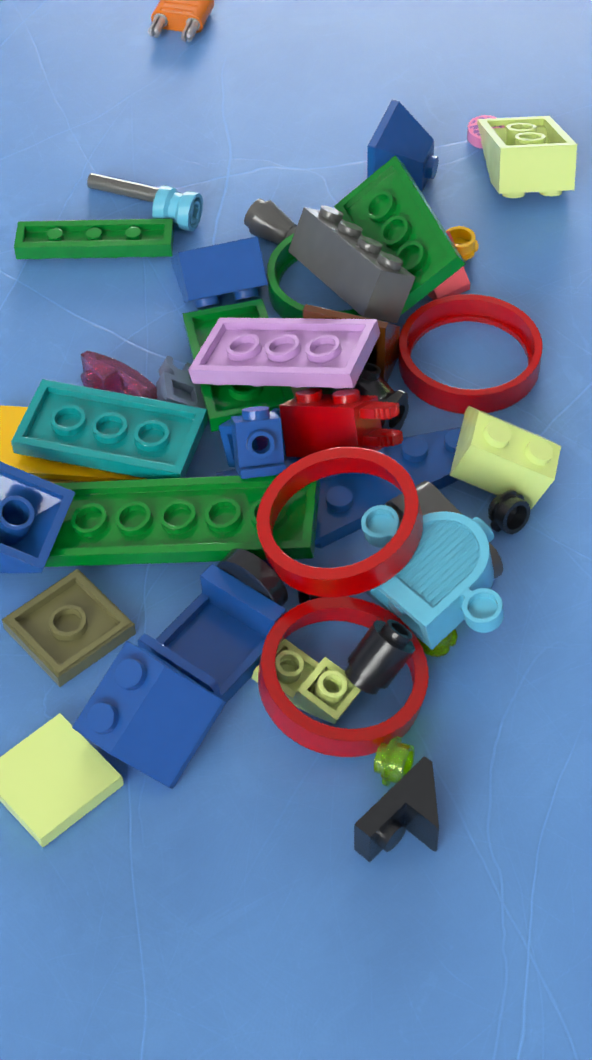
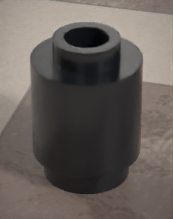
(379, 656)

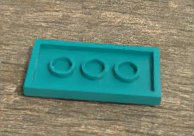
(110, 431)

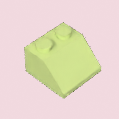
(504, 457)

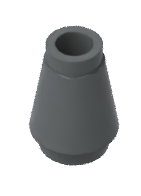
(268, 221)

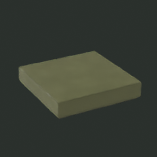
(68, 627)

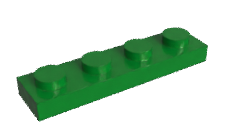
(94, 238)

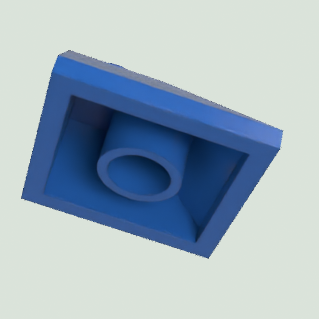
(404, 137)
(29, 519)

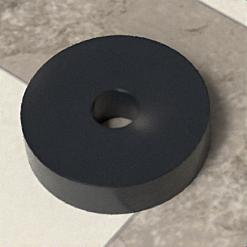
(255, 573)

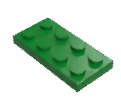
(400, 218)
(229, 400)

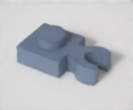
(176, 386)

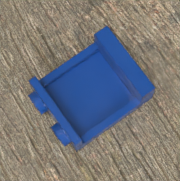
(218, 634)

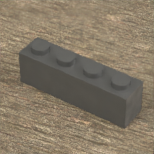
(351, 264)

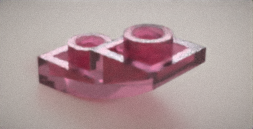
(114, 376)

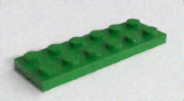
(178, 521)

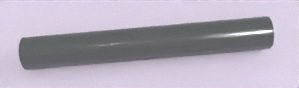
(121, 187)

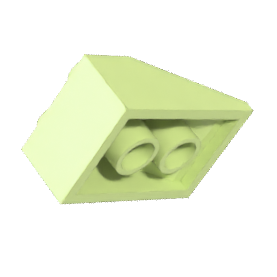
(528, 156)

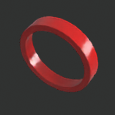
(475, 309)
(358, 576)
(319, 736)

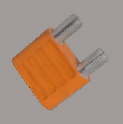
(181, 16)

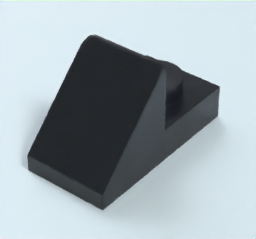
(406, 806)

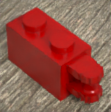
(336, 420)

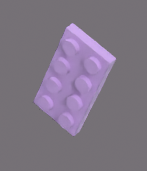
(285, 352)

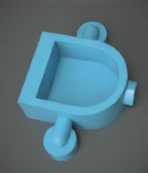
(444, 579)

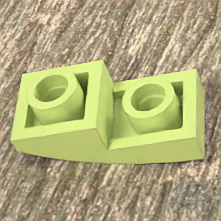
(312, 686)

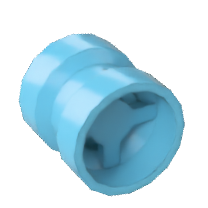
(183, 208)

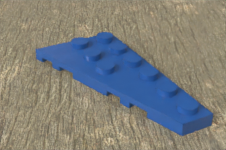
(349, 495)

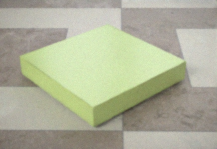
(54, 779)

